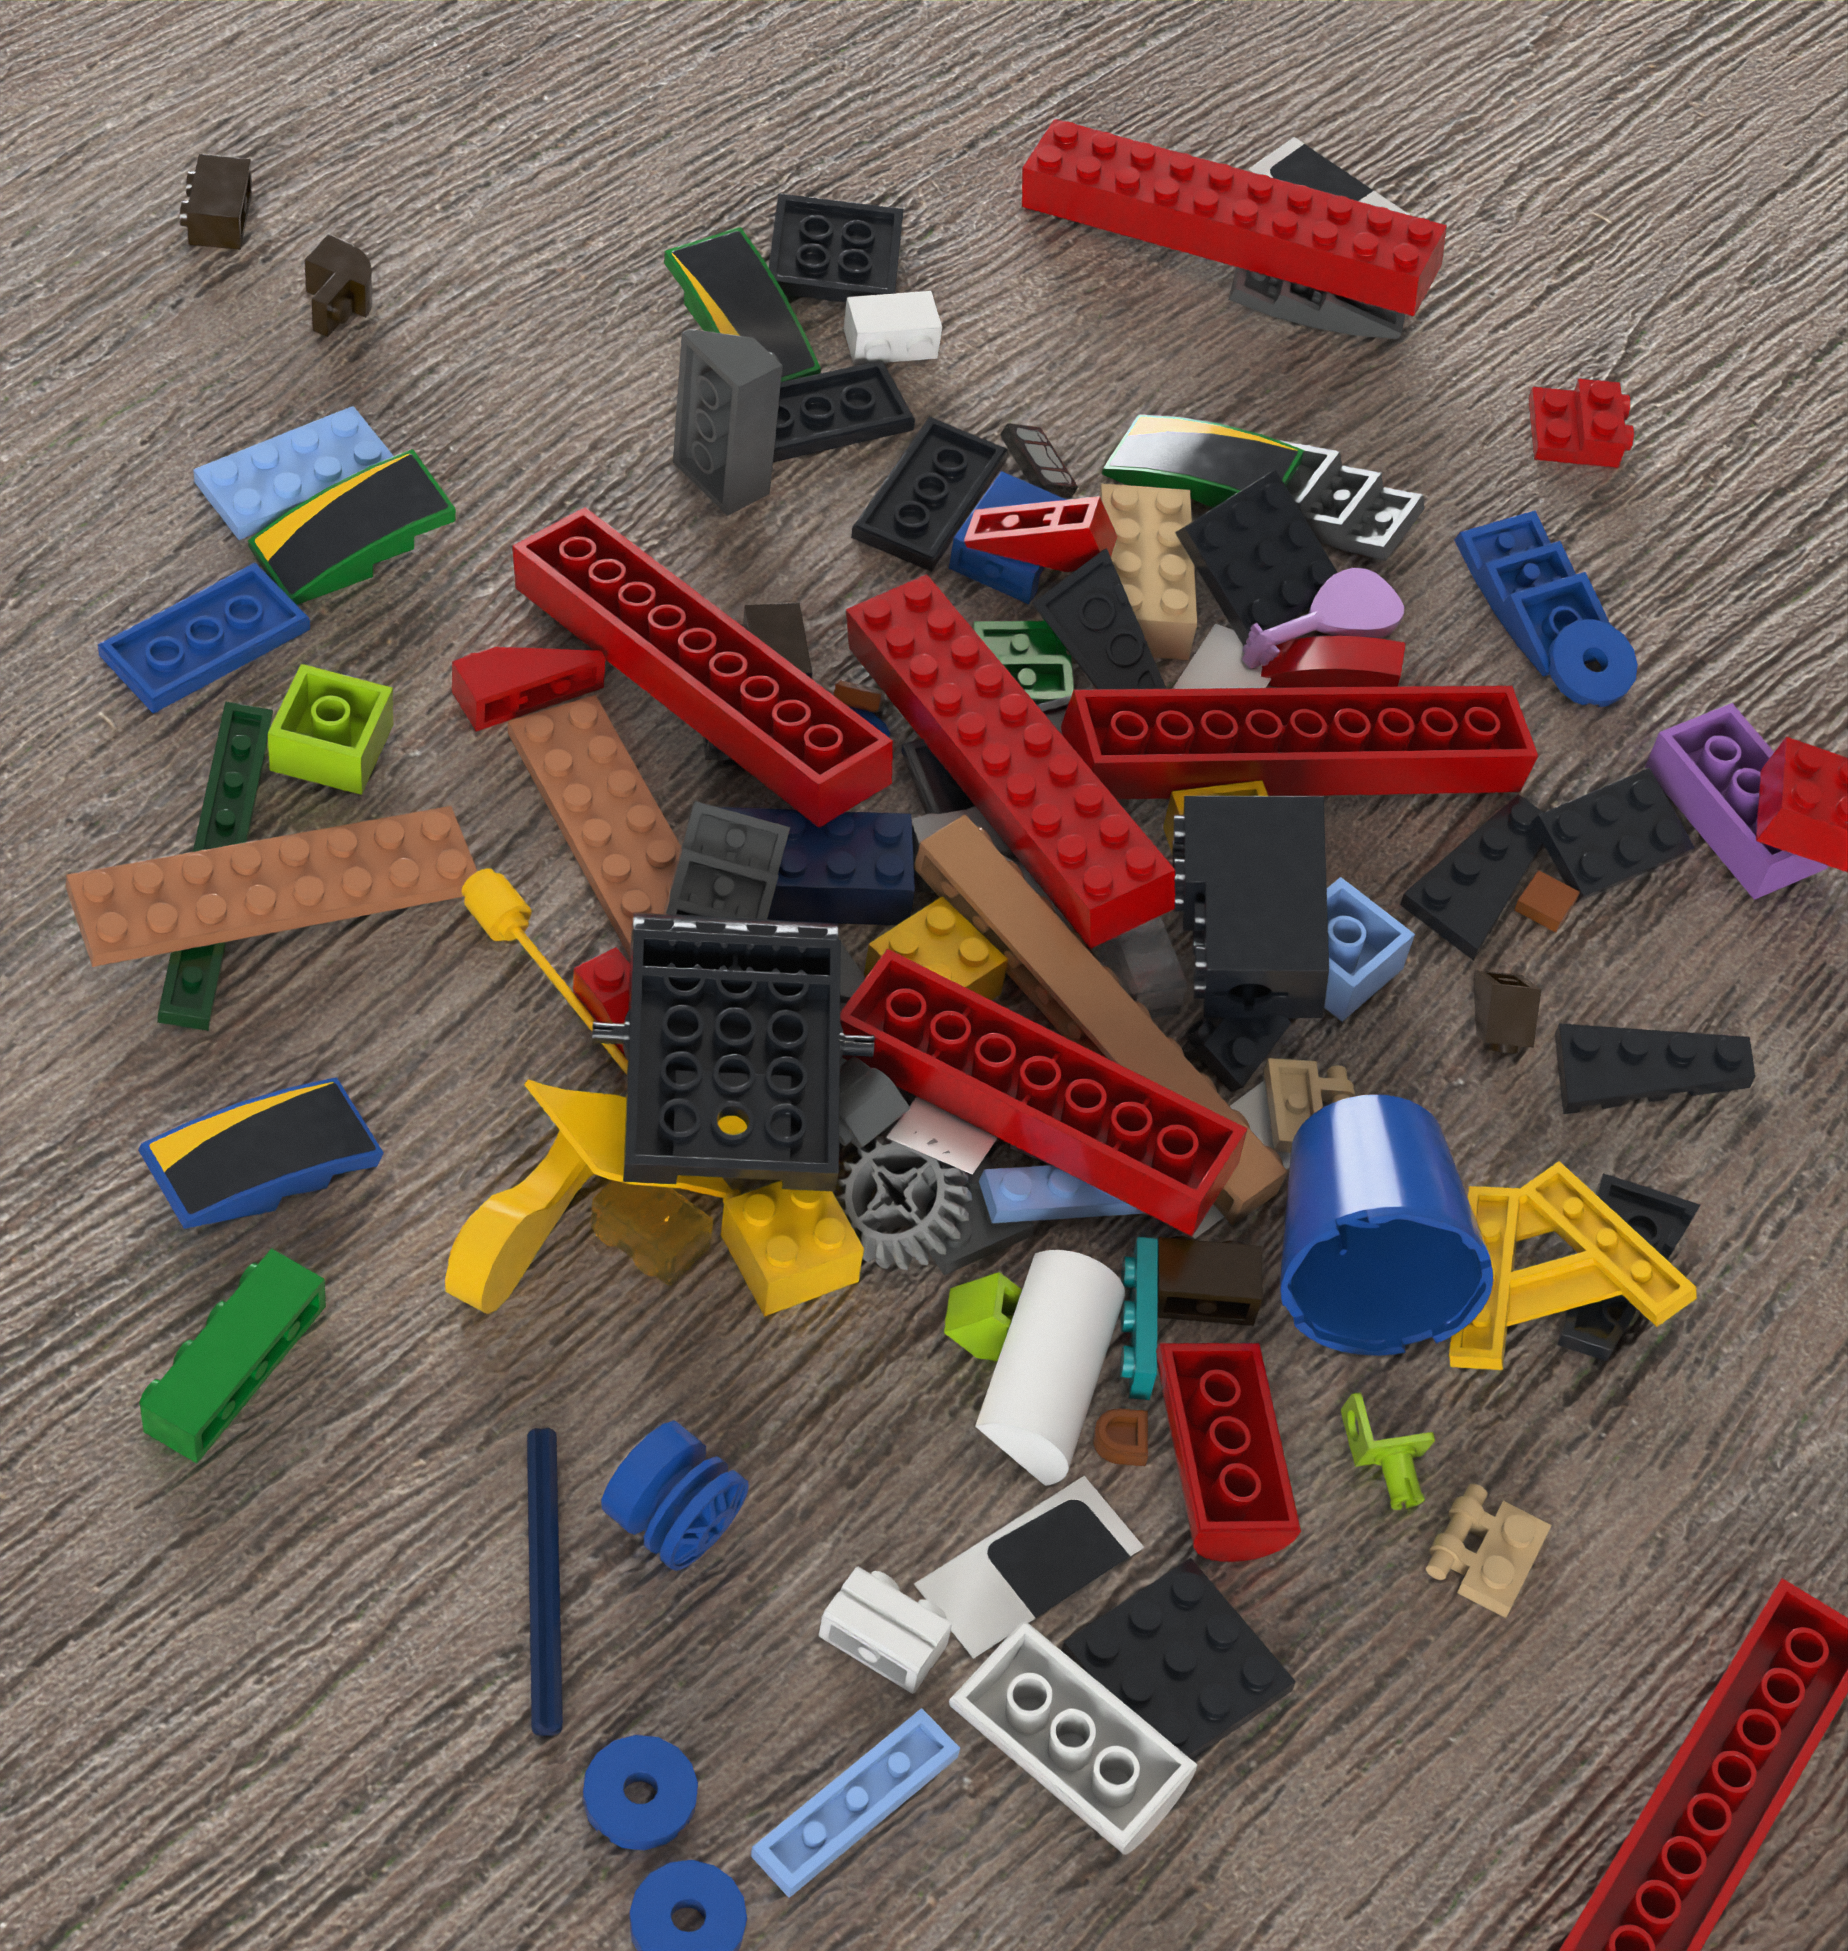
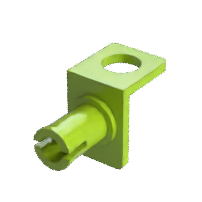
(1391, 1454)

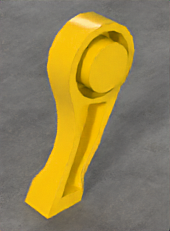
(510, 1229)

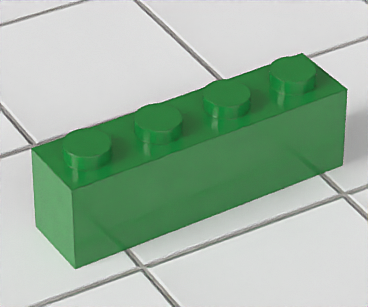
(232, 1355)

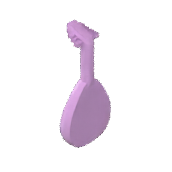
(1346, 605)

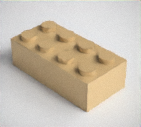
(1155, 564)

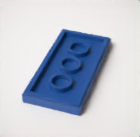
(203, 637)

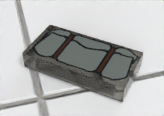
(1038, 459)

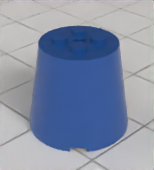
(1379, 1230)

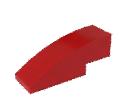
(1336, 662)

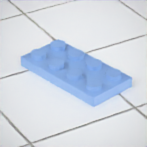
(284, 471)

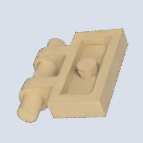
(1297, 1093)
(1503, 1558)

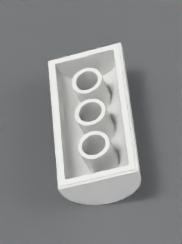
(1051, 1361)
(1075, 1737)

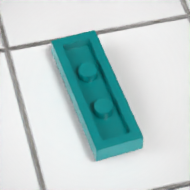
(1140, 1318)

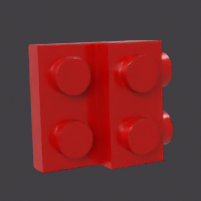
(1581, 424)

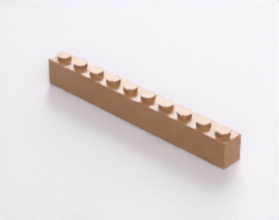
(1078, 991)

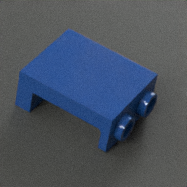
(999, 572)

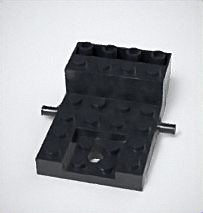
(733, 1026)

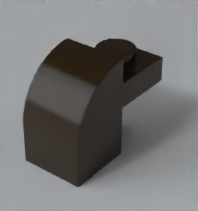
(340, 282)

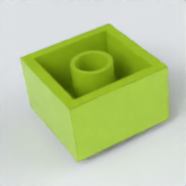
(330, 729)

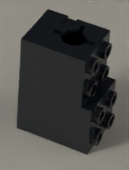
(1255, 903)

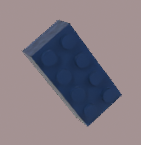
(845, 870)

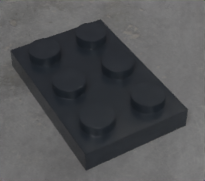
(1613, 834)

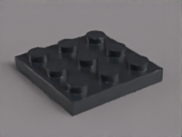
(834, 248)
(1258, 556)
(1182, 1660)

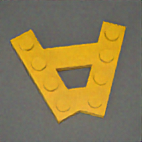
(1607, 1263)

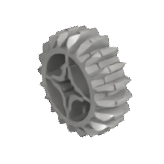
(886, 1214)

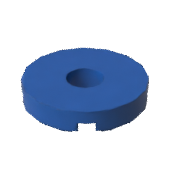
(1608, 647)
(640, 1760)
(687, 1886)

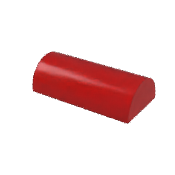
(1227, 1449)

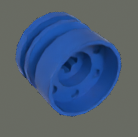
(674, 1495)

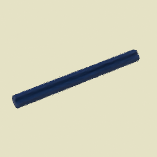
(544, 1583)

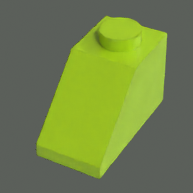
(982, 1314)

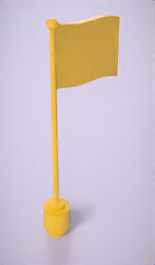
(587, 1119)

